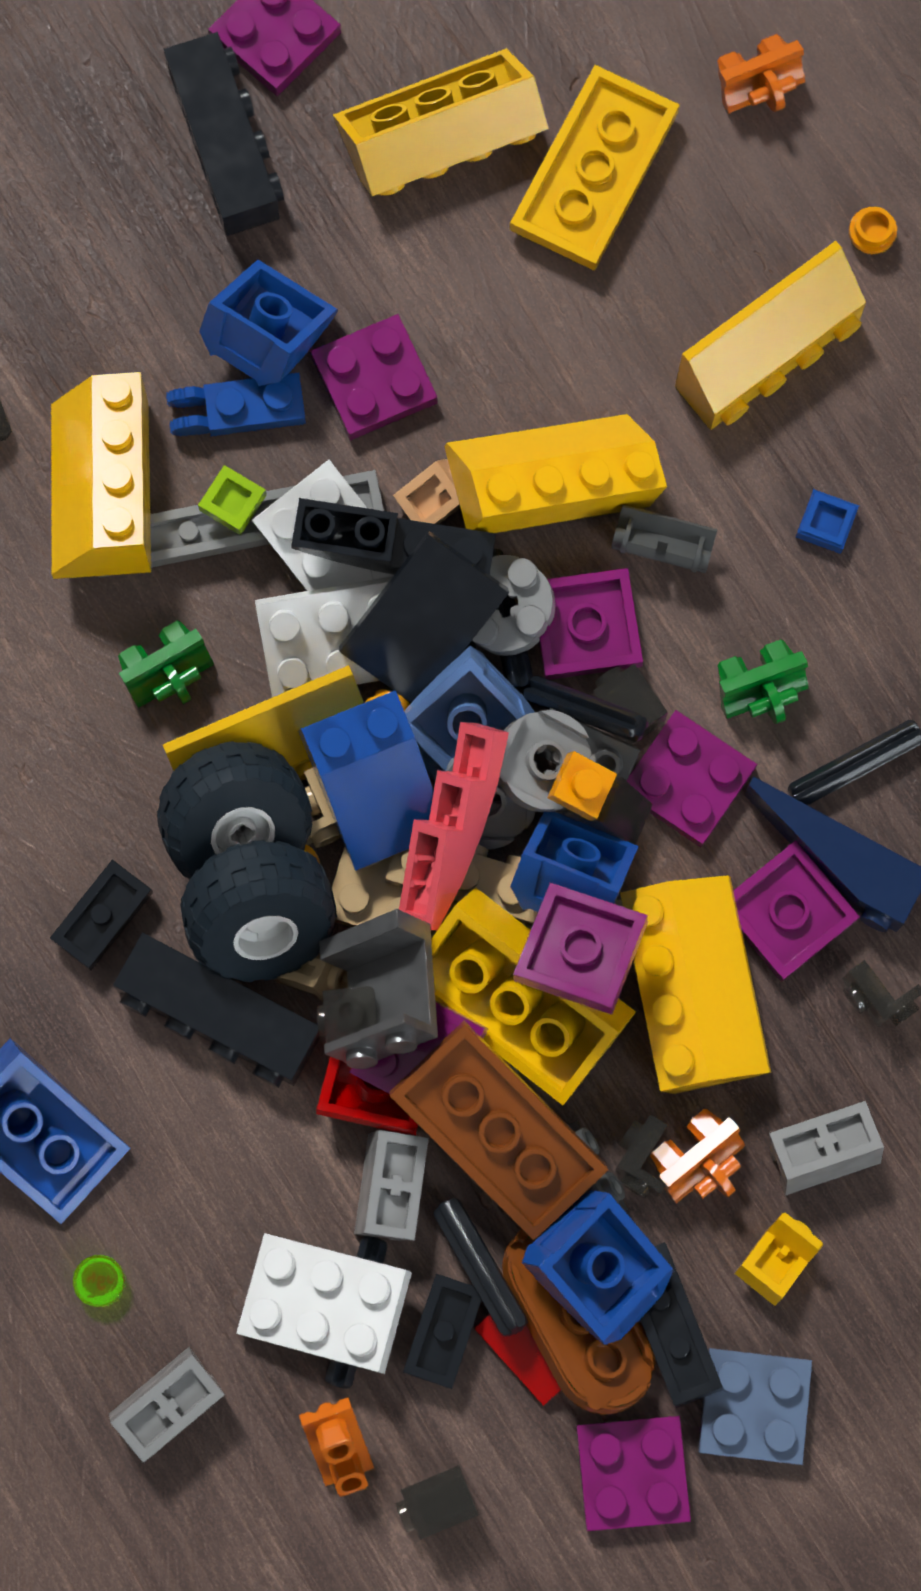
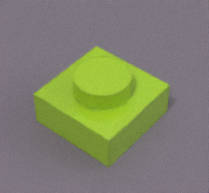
(232, 500)

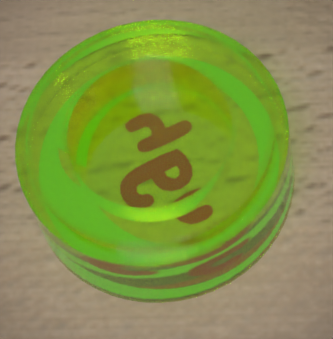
(99, 1281)

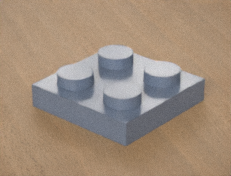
(760, 1408)

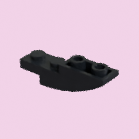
(377, 537)

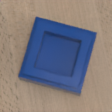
(827, 521)

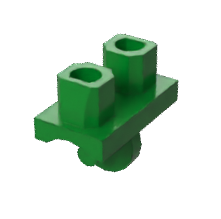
(167, 669)
(764, 687)

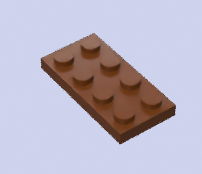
(498, 1130)

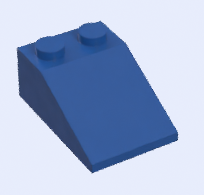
(370, 777)
(49, 1137)

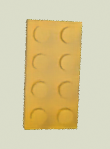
(594, 167)

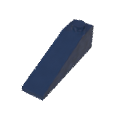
(864, 872)

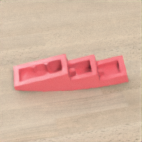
(459, 810)

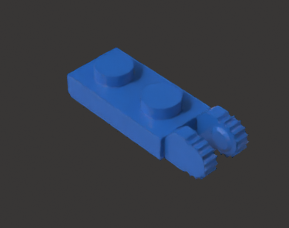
(239, 406)

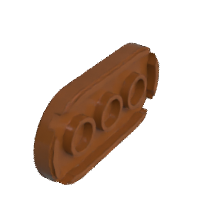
(589, 1373)

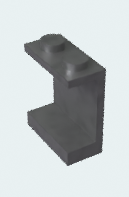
(397, 962)

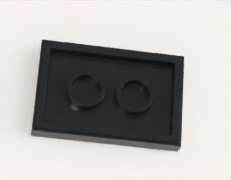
(423, 617)

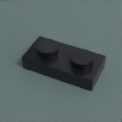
(101, 915)
(443, 1331)

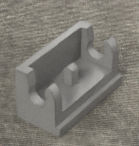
(826, 1147)
(391, 1185)
(165, 1404)

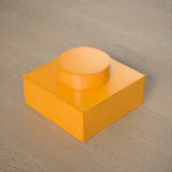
(582, 785)

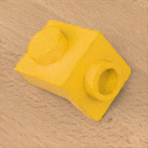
(779, 1258)

